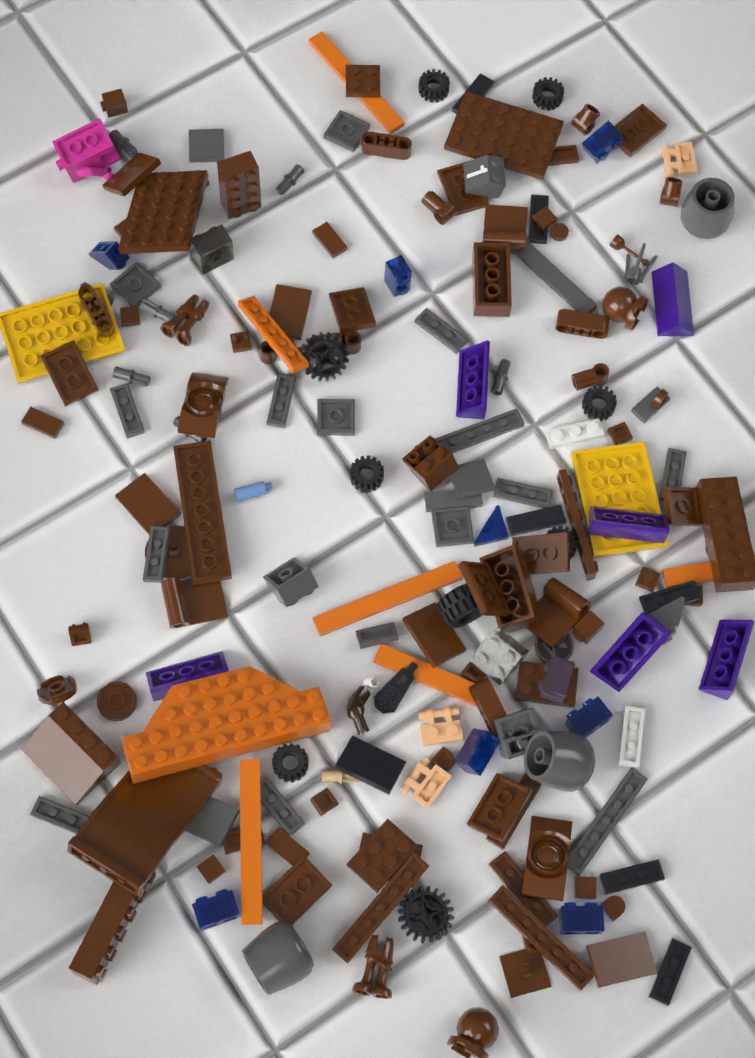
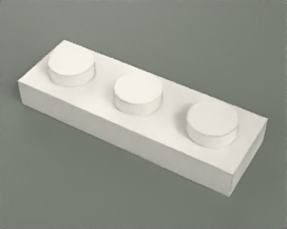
(574, 433)
(631, 737)

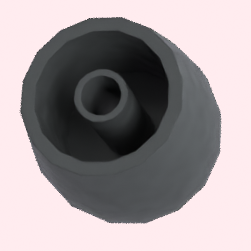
(708, 208)
(559, 760)
(278, 957)

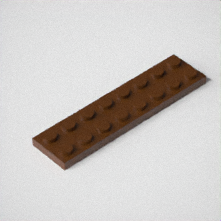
(202, 513)

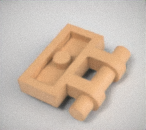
(684, 156)
(442, 732)
(430, 787)

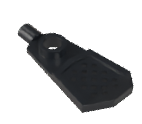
(396, 687)

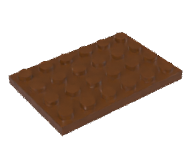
(505, 131)
(164, 212)

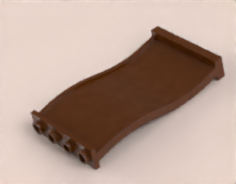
(141, 824)

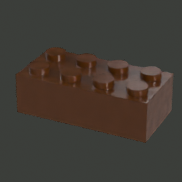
(239, 184)
(491, 279)
(516, 587)

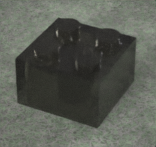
(212, 249)
(499, 655)

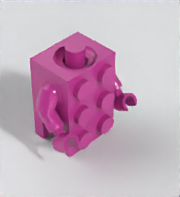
(86, 152)

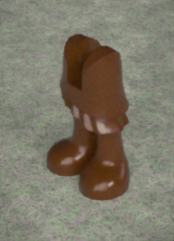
(188, 312)
(384, 960)

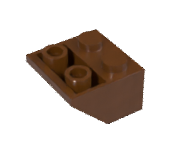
(430, 462)

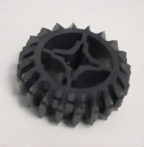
(330, 360)
(416, 916)

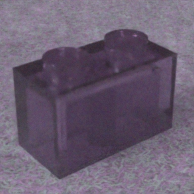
(556, 679)

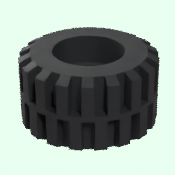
(458, 607)

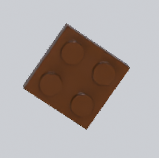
(363, 81)
(682, 506)

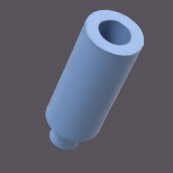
(252, 490)

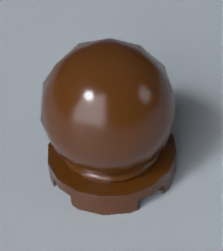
(623, 306)
(476, 1032)

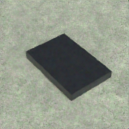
(370, 765)

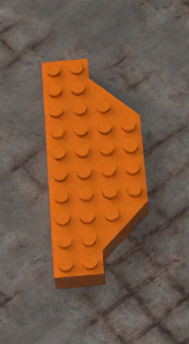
(222, 720)

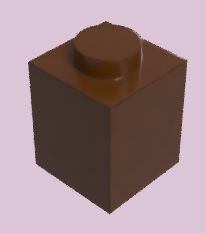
(114, 103)
(588, 627)

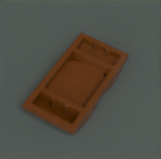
(202, 405)
(547, 858)

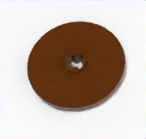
(177, 565)

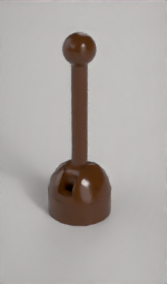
(619, 243)

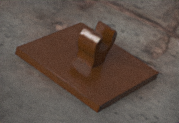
(524, 972)

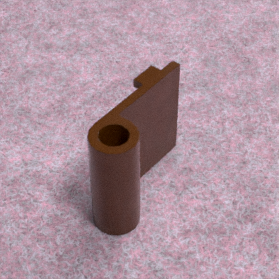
(505, 225)
(191, 603)
(560, 612)

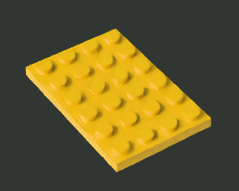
(53, 323)
(618, 480)

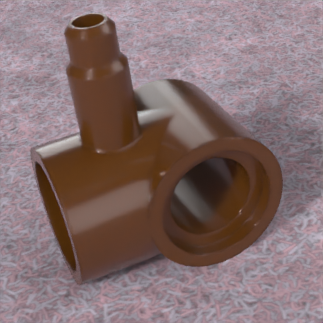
(585, 119)
(671, 191)

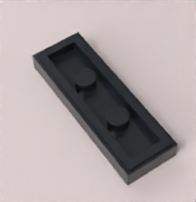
(480, 86)
(536, 234)
(536, 520)
(658, 599)
(632, 877)
(670, 972)

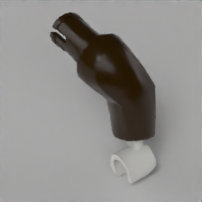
(356, 703)

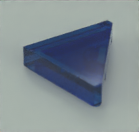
(493, 530)

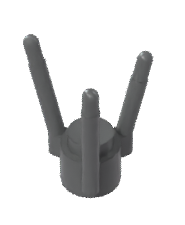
(634, 274)

